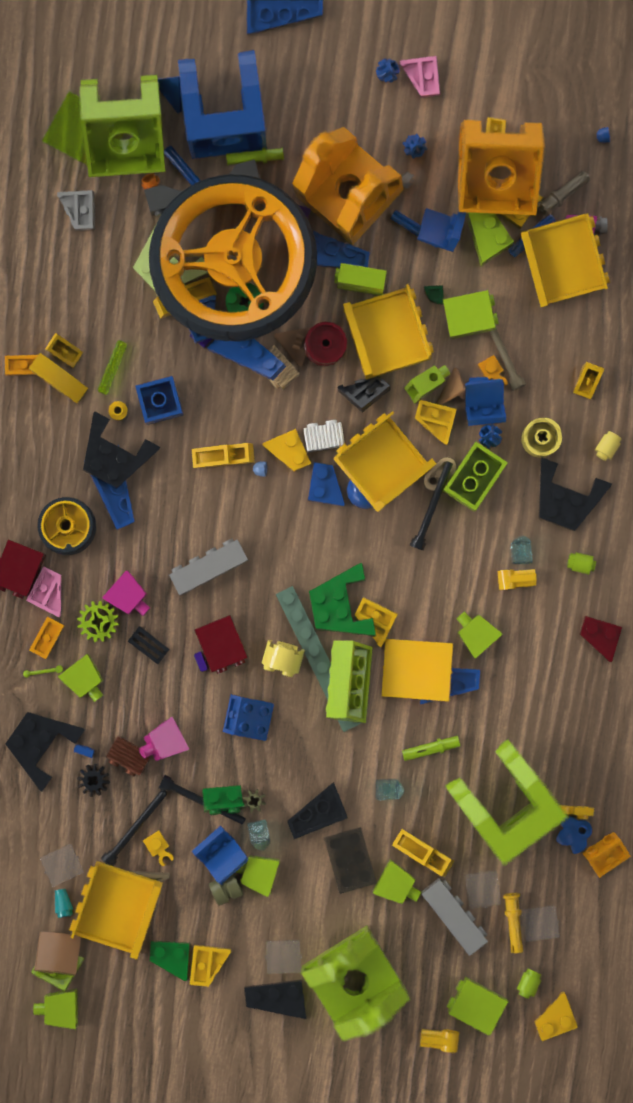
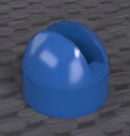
(603, 135)

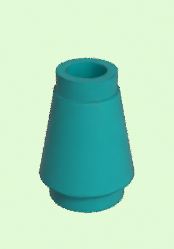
(63, 905)

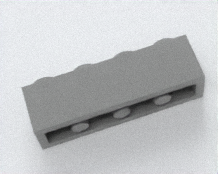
(208, 567)
(454, 916)

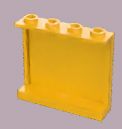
(565, 259)
(388, 332)
(382, 462)
(116, 908)

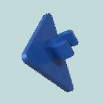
(171, 89)

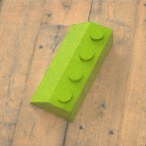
(349, 681)

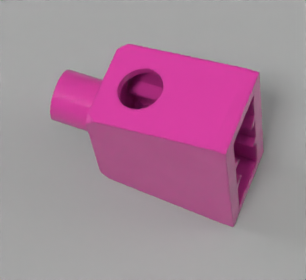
(127, 595)
(164, 741)

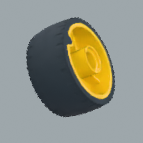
(81, 530)

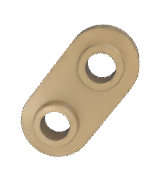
(436, 471)

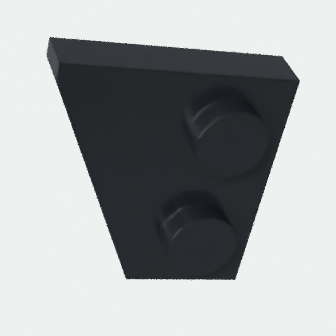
(365, 392)

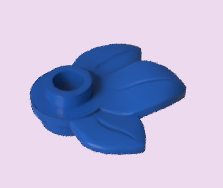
(572, 836)

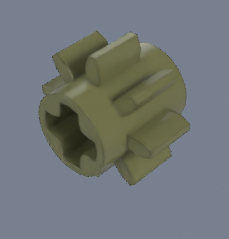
(253, 806)

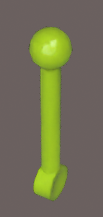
(58, 669)

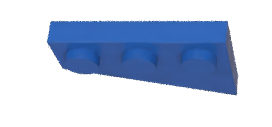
(461, 682)

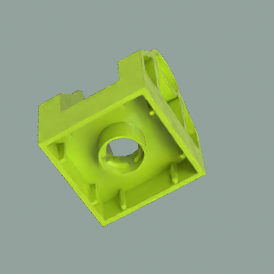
(136, 117)
(524, 826)
(356, 1011)

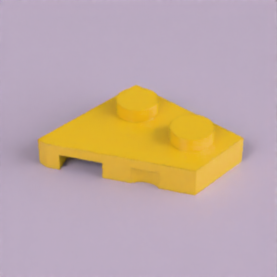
(436, 419)
(289, 450)
(382, 618)
(206, 964)
(556, 1019)

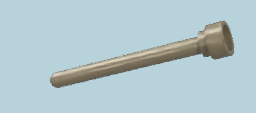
(516, 380)

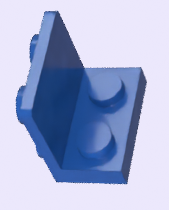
(441, 229)
(248, 717)

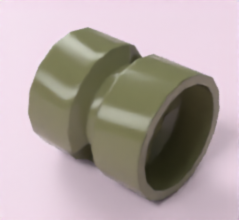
(229, 889)

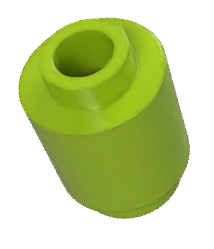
(581, 563)
(529, 983)

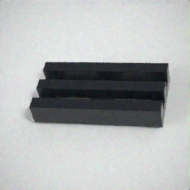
(135, 635)

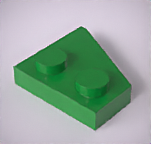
(171, 957)

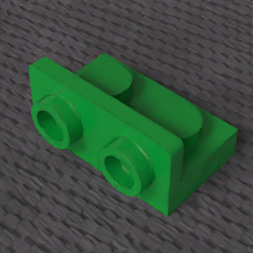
(222, 799)

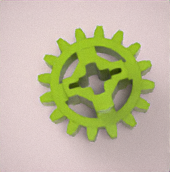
(90, 623)

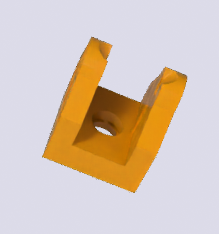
(482, 152)
(336, 159)

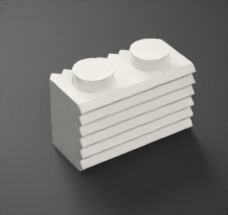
(323, 436)

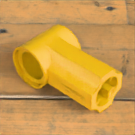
(511, 579)
(444, 1040)

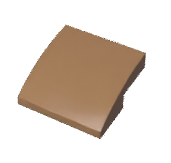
(57, 953)

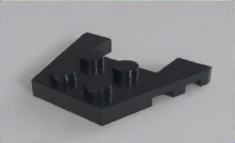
(109, 461)
(562, 504)
(33, 739)

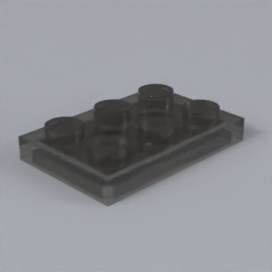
(350, 860)

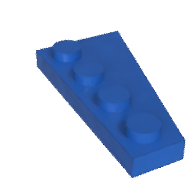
(276, 13)

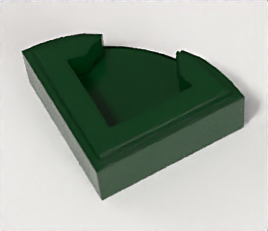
(435, 294)

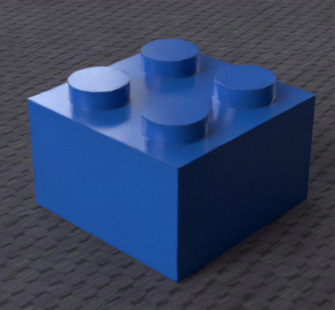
(159, 400)

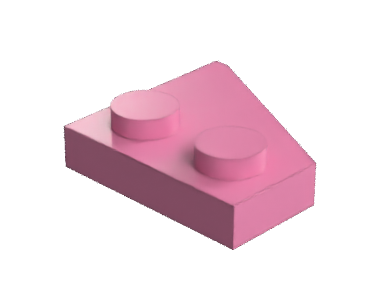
(423, 75)
(47, 592)

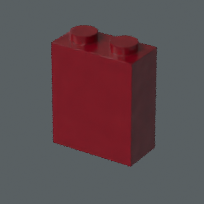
(19, 568)
(221, 644)

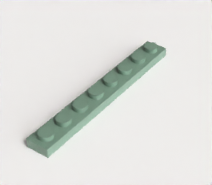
(309, 642)

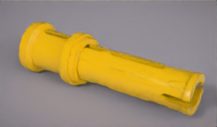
(513, 913)

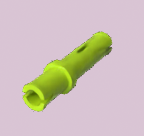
(259, 156)
(431, 748)

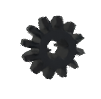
(91, 773)

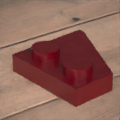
(601, 636)

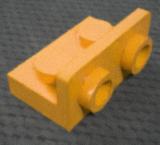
(606, 854)

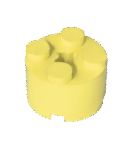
(552, 436)
(282, 658)

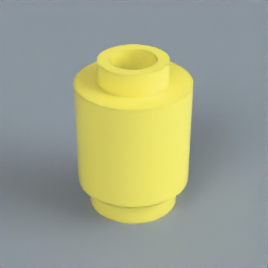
(608, 446)

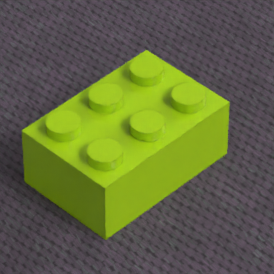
(475, 476)

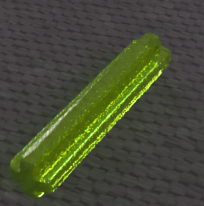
(112, 367)

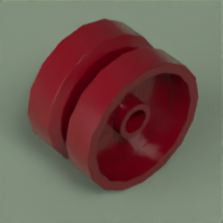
(324, 355)

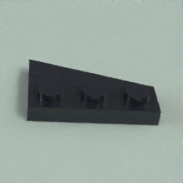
(318, 813)
(278, 998)

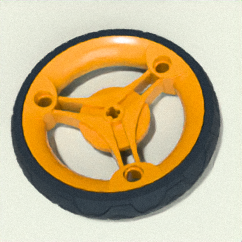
(242, 245)

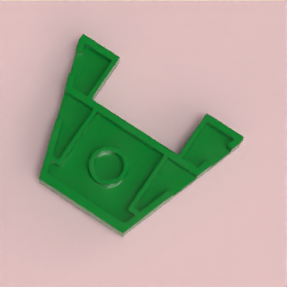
(332, 605)

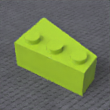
(488, 235)

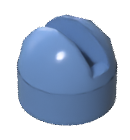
(260, 468)

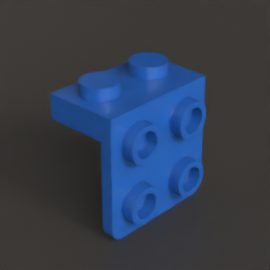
(485, 402)
(220, 854)

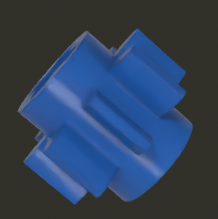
(387, 70)
(415, 146)
(490, 436)

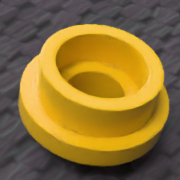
(124, 410)

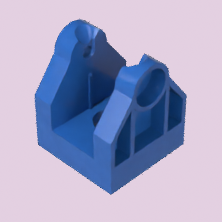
(225, 131)

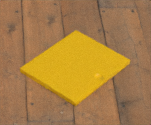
(417, 670)

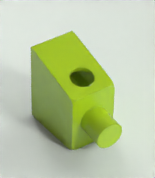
(426, 382)
(477, 633)
(83, 678)
(259, 873)
(396, 884)
(59, 1009)

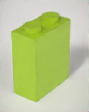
(360, 279)
(470, 314)
(477, 1005)

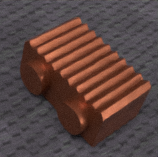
(128, 756)

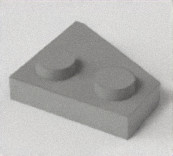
(79, 208)

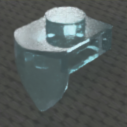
(521, 550)
(389, 789)
(259, 834)

